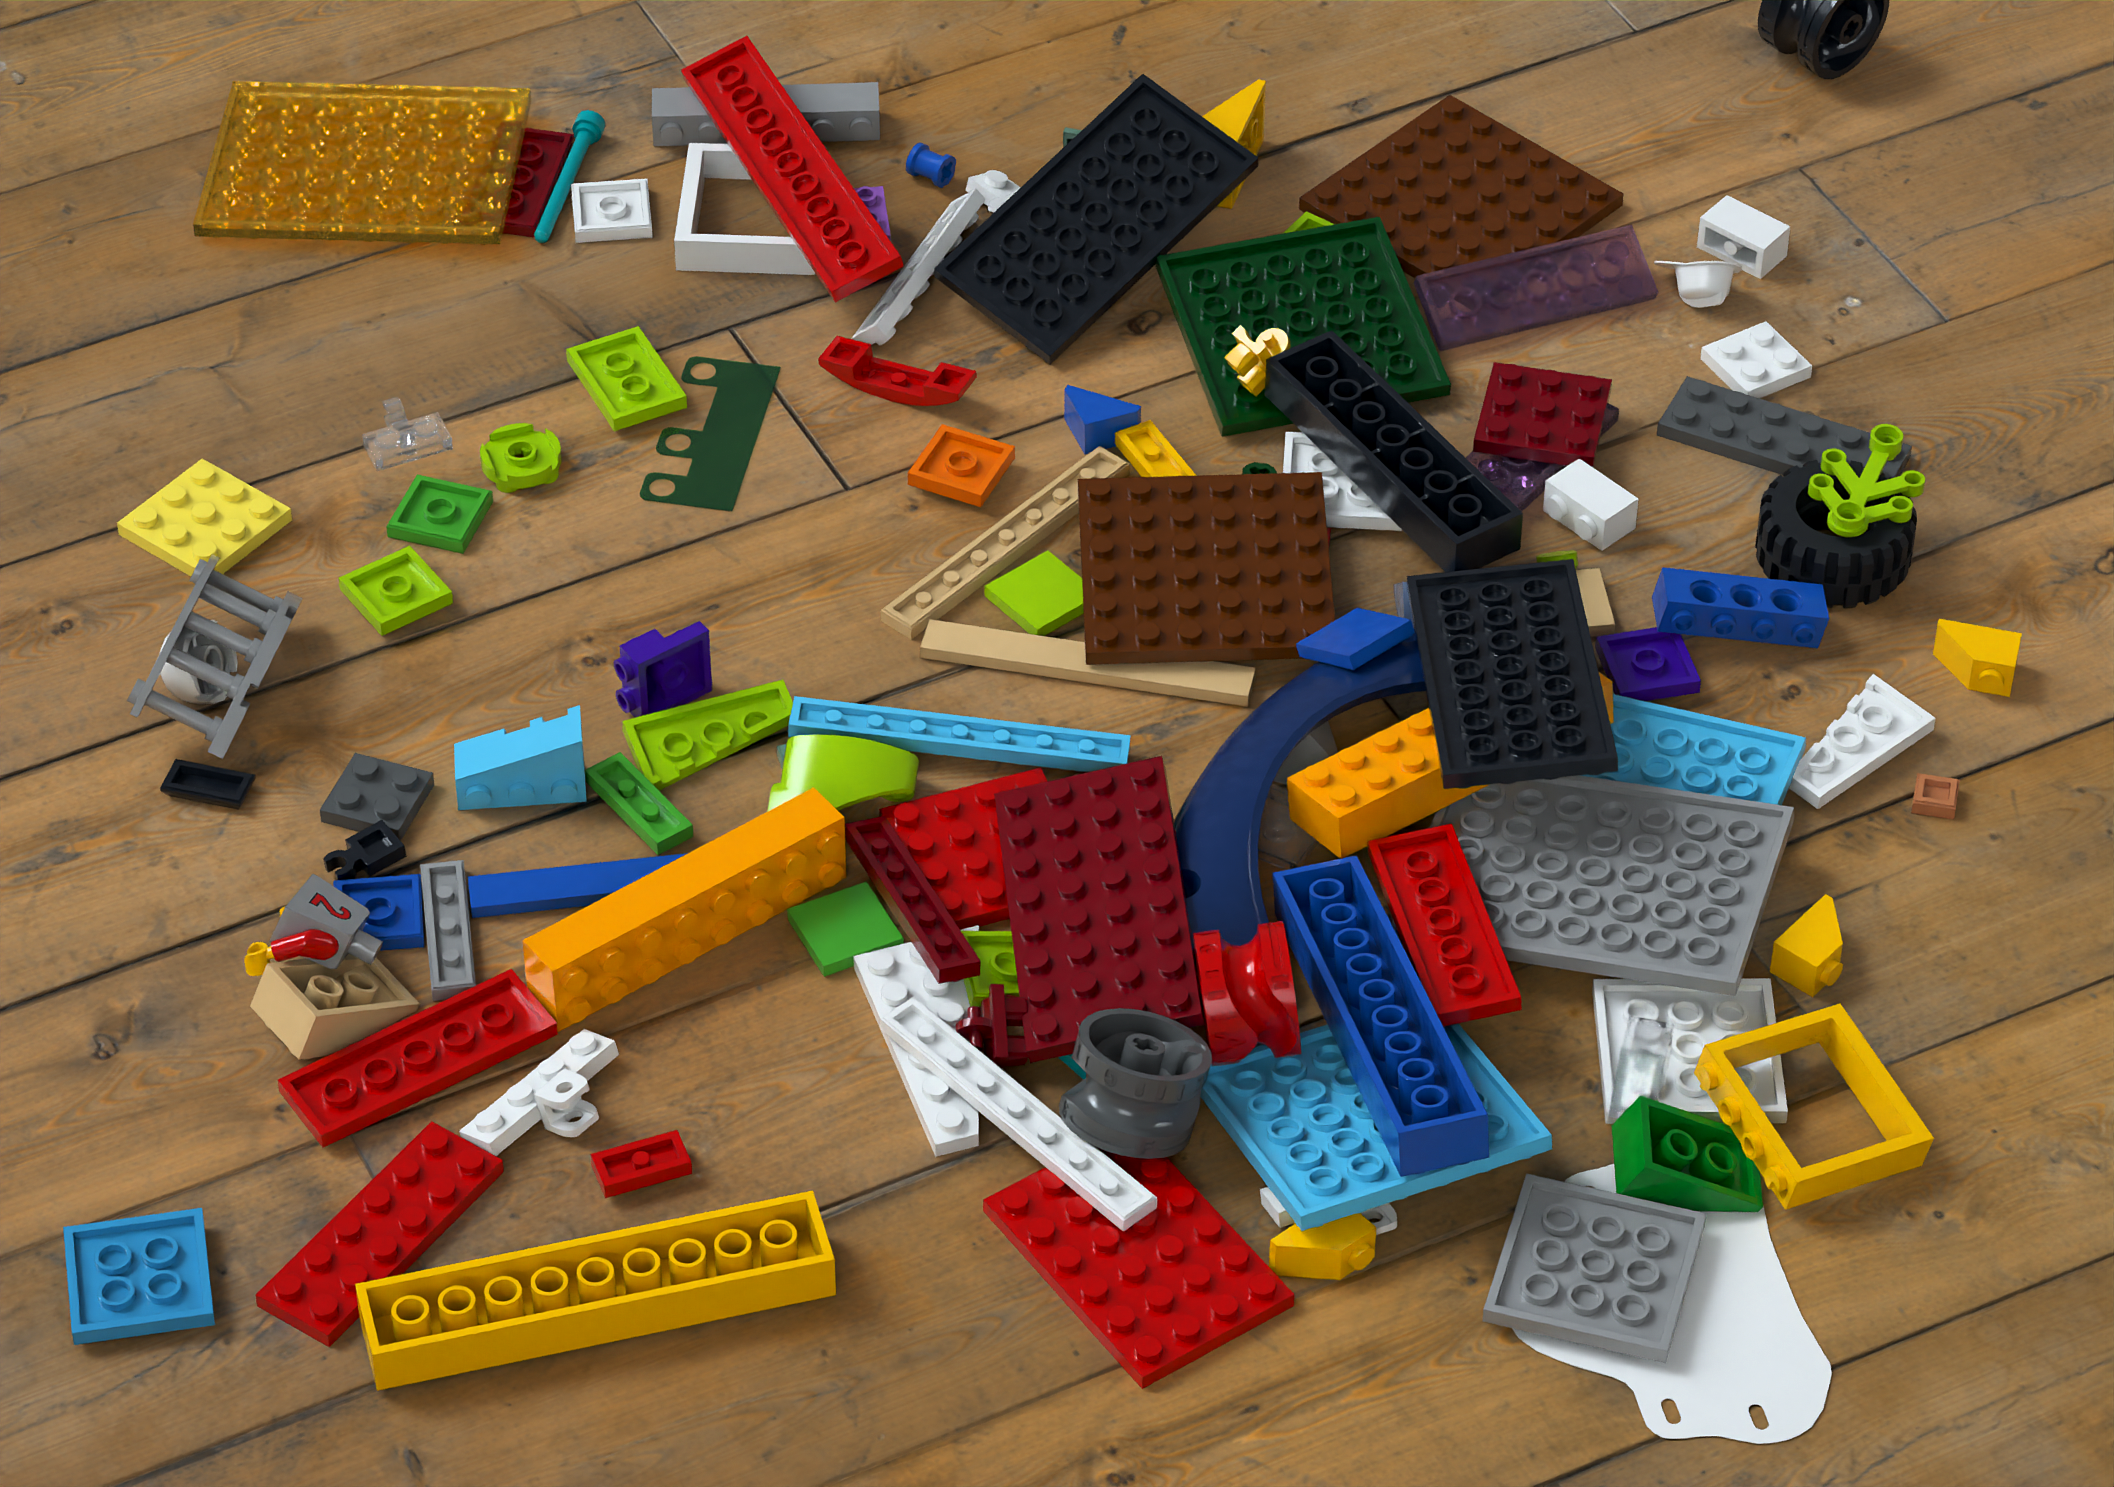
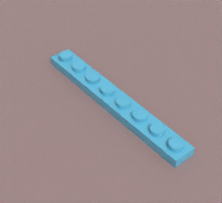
(961, 735)

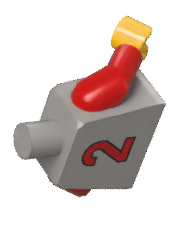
(318, 926)

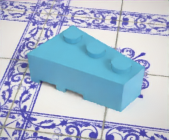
(523, 766)

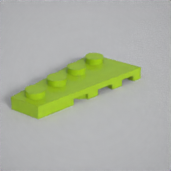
(697, 734)

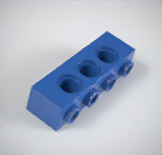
(1740, 607)

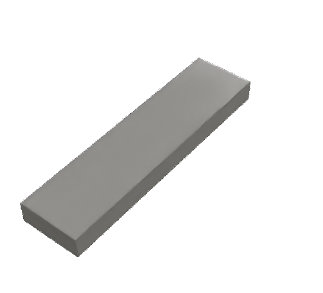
(447, 928)

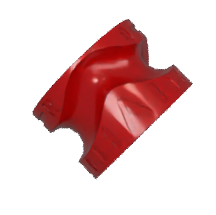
(1247, 994)

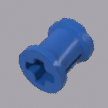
(930, 165)

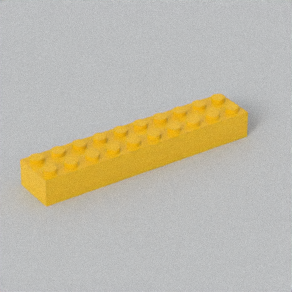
(595, 1290)

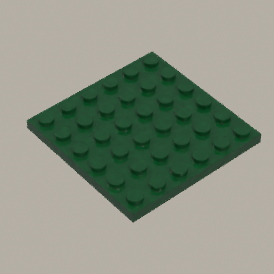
(1306, 286)

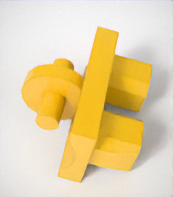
(1250, 357)

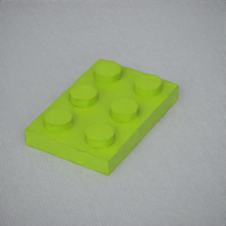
(626, 378)

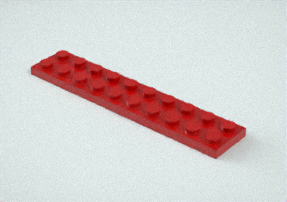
(792, 169)

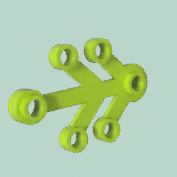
(1850, 516)

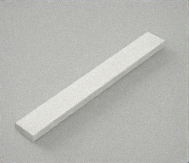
(1018, 1114)

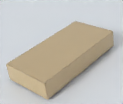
(1595, 602)

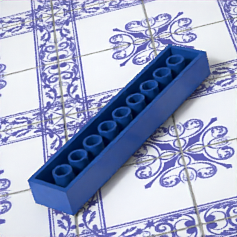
(1381, 1017)

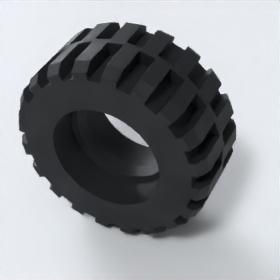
(1848, 567)

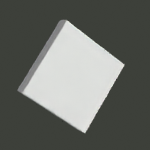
(611, 210)

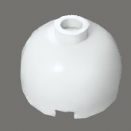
(191, 687)

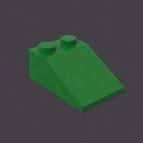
(1682, 1160)

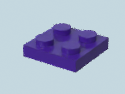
(1648, 664)

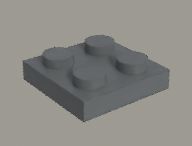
(375, 792)

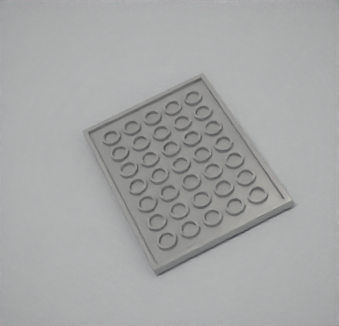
(1622, 876)

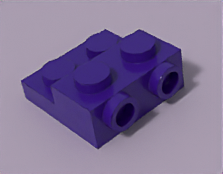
(664, 671)

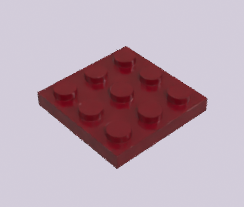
(1542, 415)

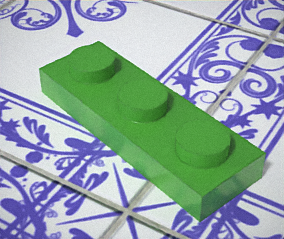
(639, 803)

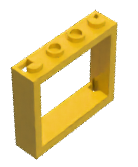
(1864, 1073)

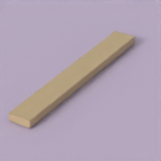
(998, 546)
(1067, 661)

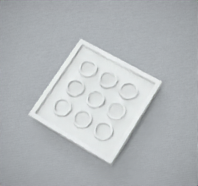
(1697, 1021)

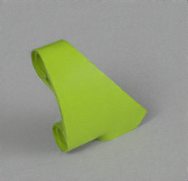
(845, 770)

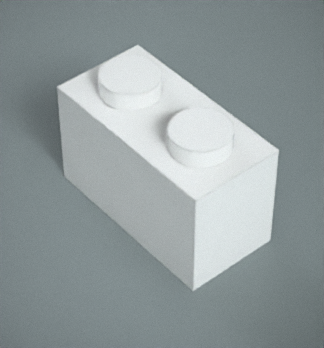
(1743, 236)
(1590, 504)

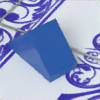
(1097, 417)

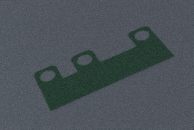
(728, 437)

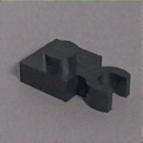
(367, 851)

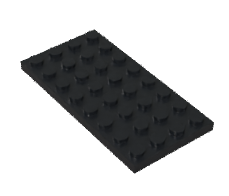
(1096, 218)
(1510, 674)

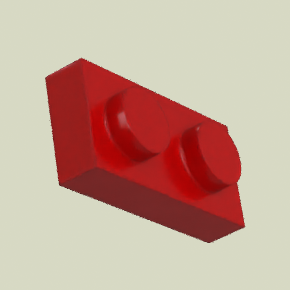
(641, 1163)

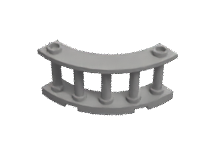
(268, 614)

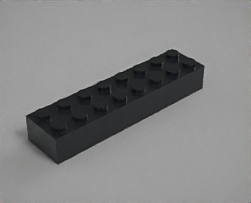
(1393, 454)

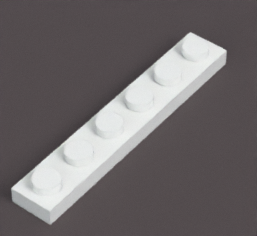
(913, 277)

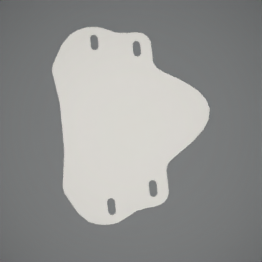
(1732, 1344)

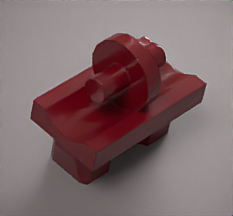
(997, 1013)

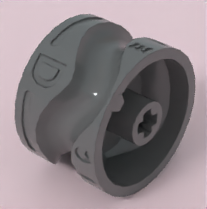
(1137, 1084)

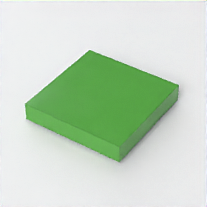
(440, 514)
(843, 927)

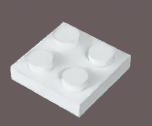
(1756, 361)

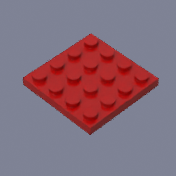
(959, 846)

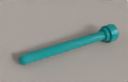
(587, 130)

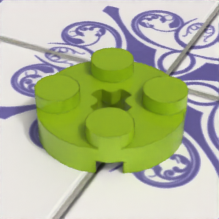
(511, 473)

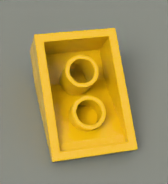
(1243, 121)

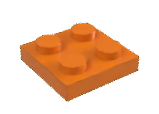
(961, 465)

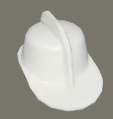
(1703, 282)

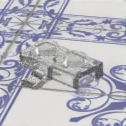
(404, 439)

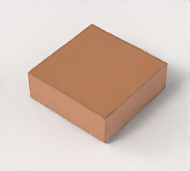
(1935, 796)

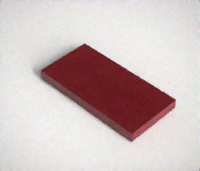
(536, 175)

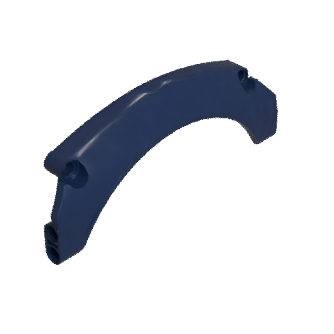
(1224, 809)

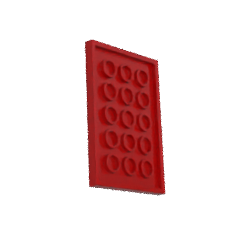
(1146, 1293)

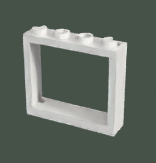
(725, 252)

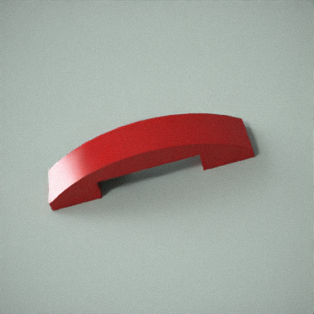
(896, 382)

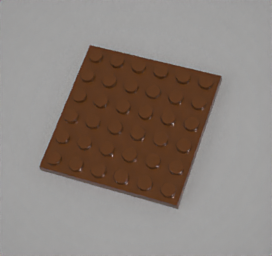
(1462, 191)
(1203, 567)

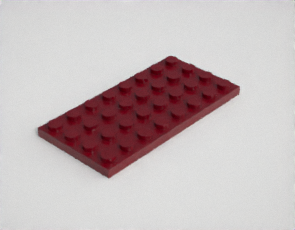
(1096, 902)

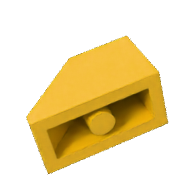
(1978, 655)
(1810, 949)
(1325, 1250)

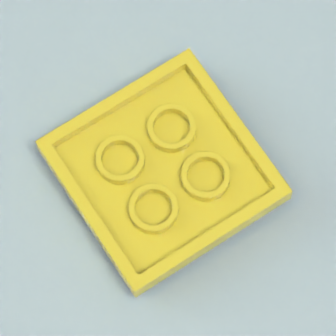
(202, 516)

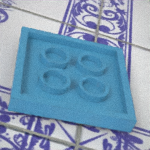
(138, 1276)

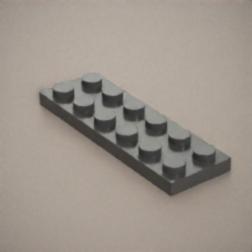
(1761, 431)

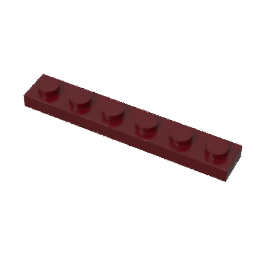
(912, 900)

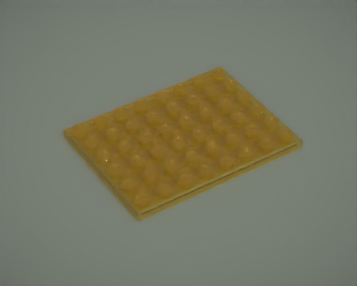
(364, 163)

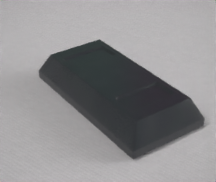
(207, 784)

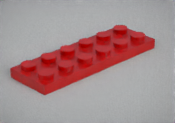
(1444, 924)
(417, 1057)
(380, 1231)

